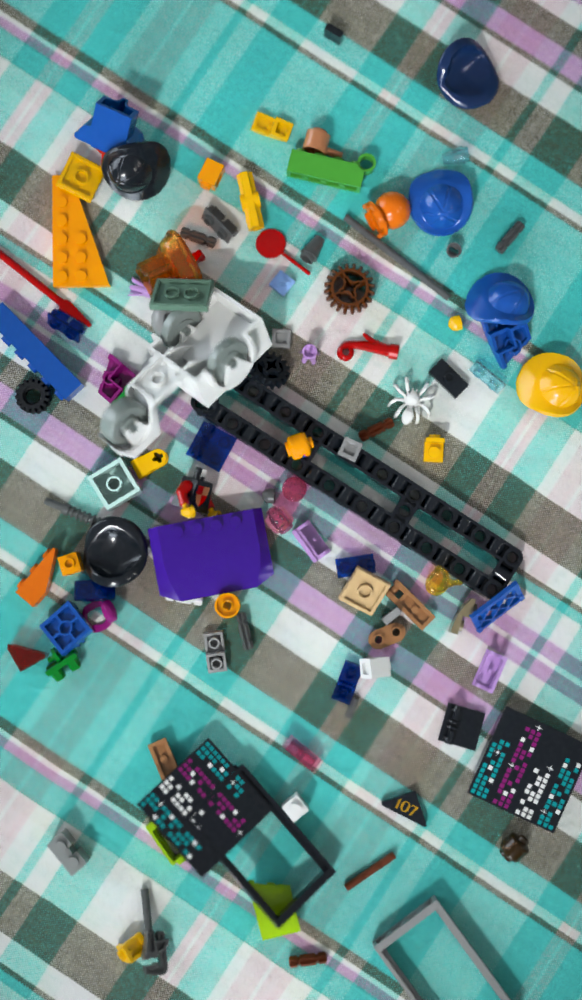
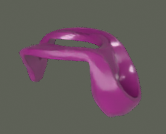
(108, 611)

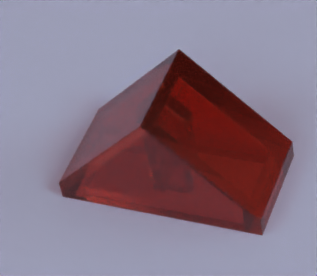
(25, 657)

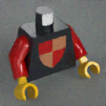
(195, 495)

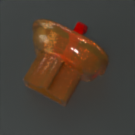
(171, 261)

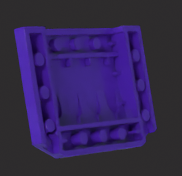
(211, 555)

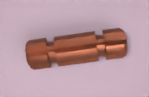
(376, 429)
(307, 959)

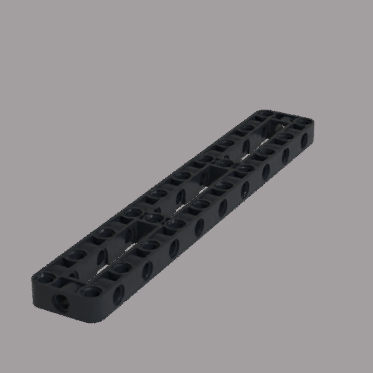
(374, 514)

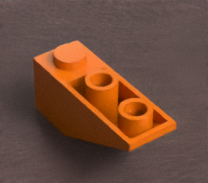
(39, 581)

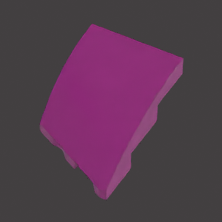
(115, 379)

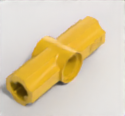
(250, 201)

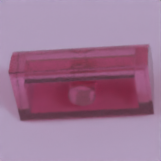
(301, 753)

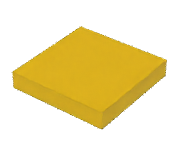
(80, 177)

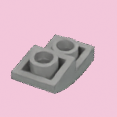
(215, 651)

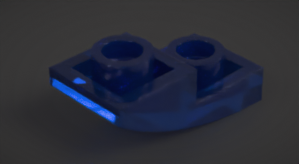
(89, 591)
(346, 682)

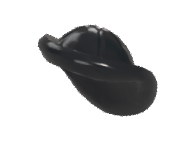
(137, 169)
(114, 551)

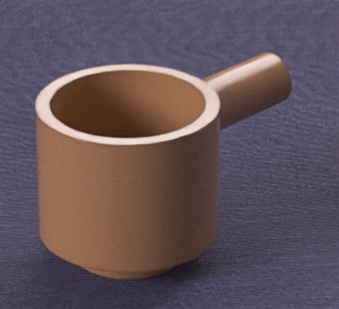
(318, 141)

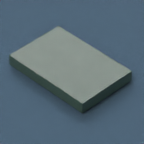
(182, 295)

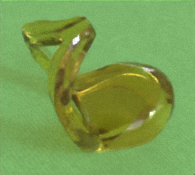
(437, 583)

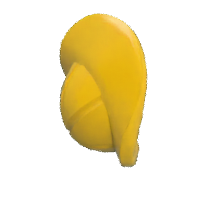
(550, 384)

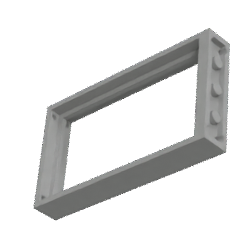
(411, 920)

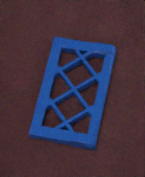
(515, 592)

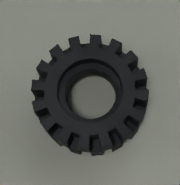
(24, 388)

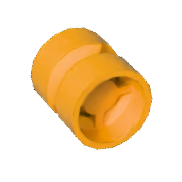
(227, 605)

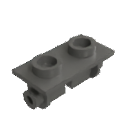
(213, 217)

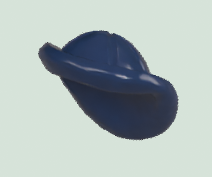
(467, 75)

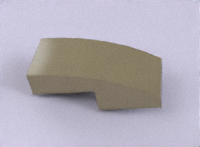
(465, 610)

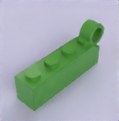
(327, 170)

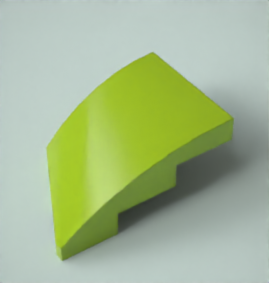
(277, 898)

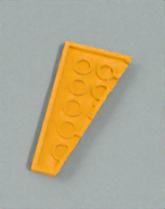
(74, 249)

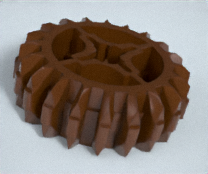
(356, 285)

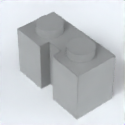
(66, 852)

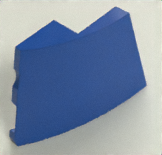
(506, 340)

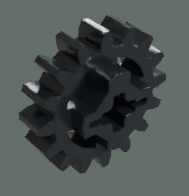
(270, 371)

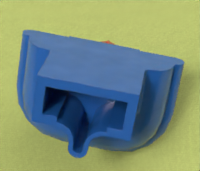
(110, 125)

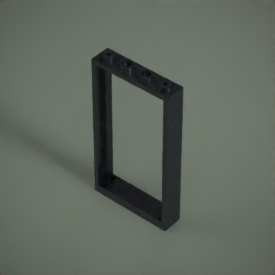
(305, 894)

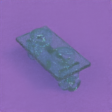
(482, 370)

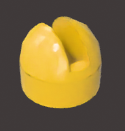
(455, 323)

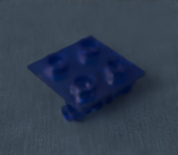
(211, 446)

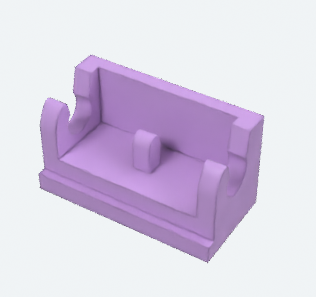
(311, 541)
(489, 671)

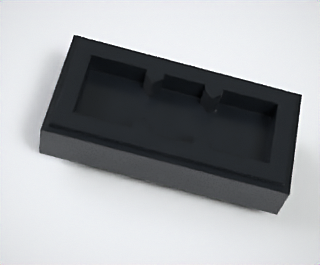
(448, 379)

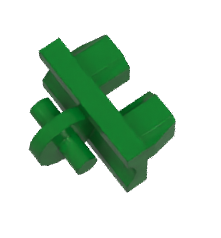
(55, 669)

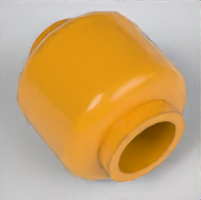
(299, 446)

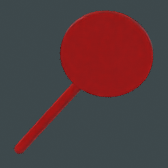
(272, 244)

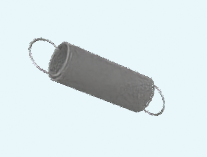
(350, 711)

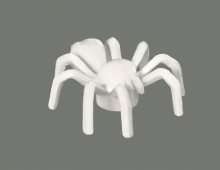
(411, 400)

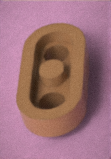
(387, 636)

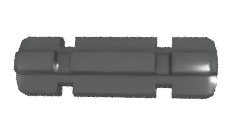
(510, 236)
(198, 237)
(244, 631)

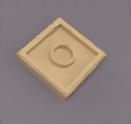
(364, 590)

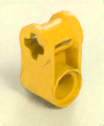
(146, 464)

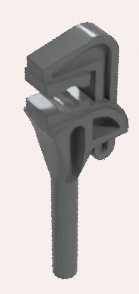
(154, 943)

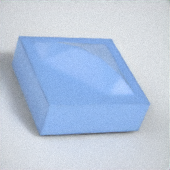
(282, 283)

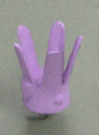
(138, 290)
(309, 352)

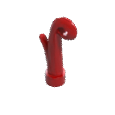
(371, 345)

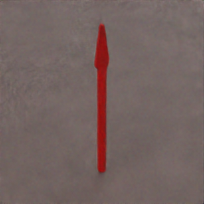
(64, 305)

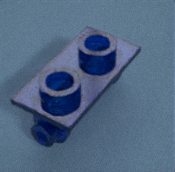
(58, 321)
(346, 566)

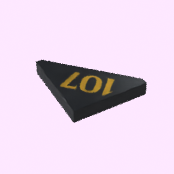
(407, 806)

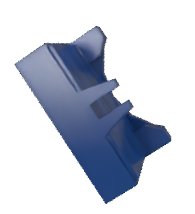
(66, 628)

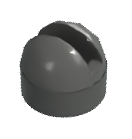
(456, 246)
(268, 495)

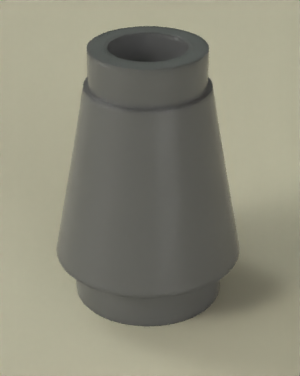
(312, 250)

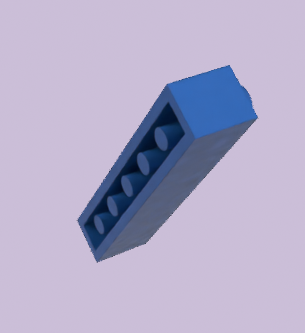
(38, 355)

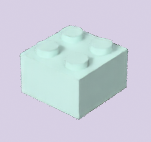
(115, 484)

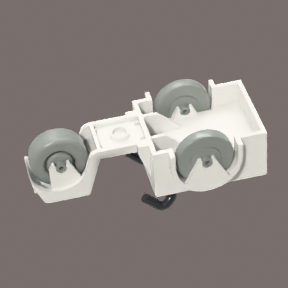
(201, 356)

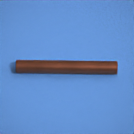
(369, 871)

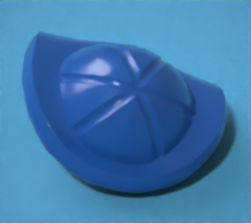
(441, 201)
(500, 300)

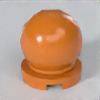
(388, 212)

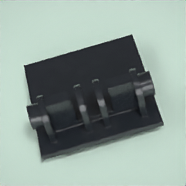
(461, 726)

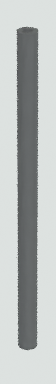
(397, 257)

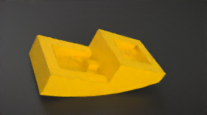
(271, 127)

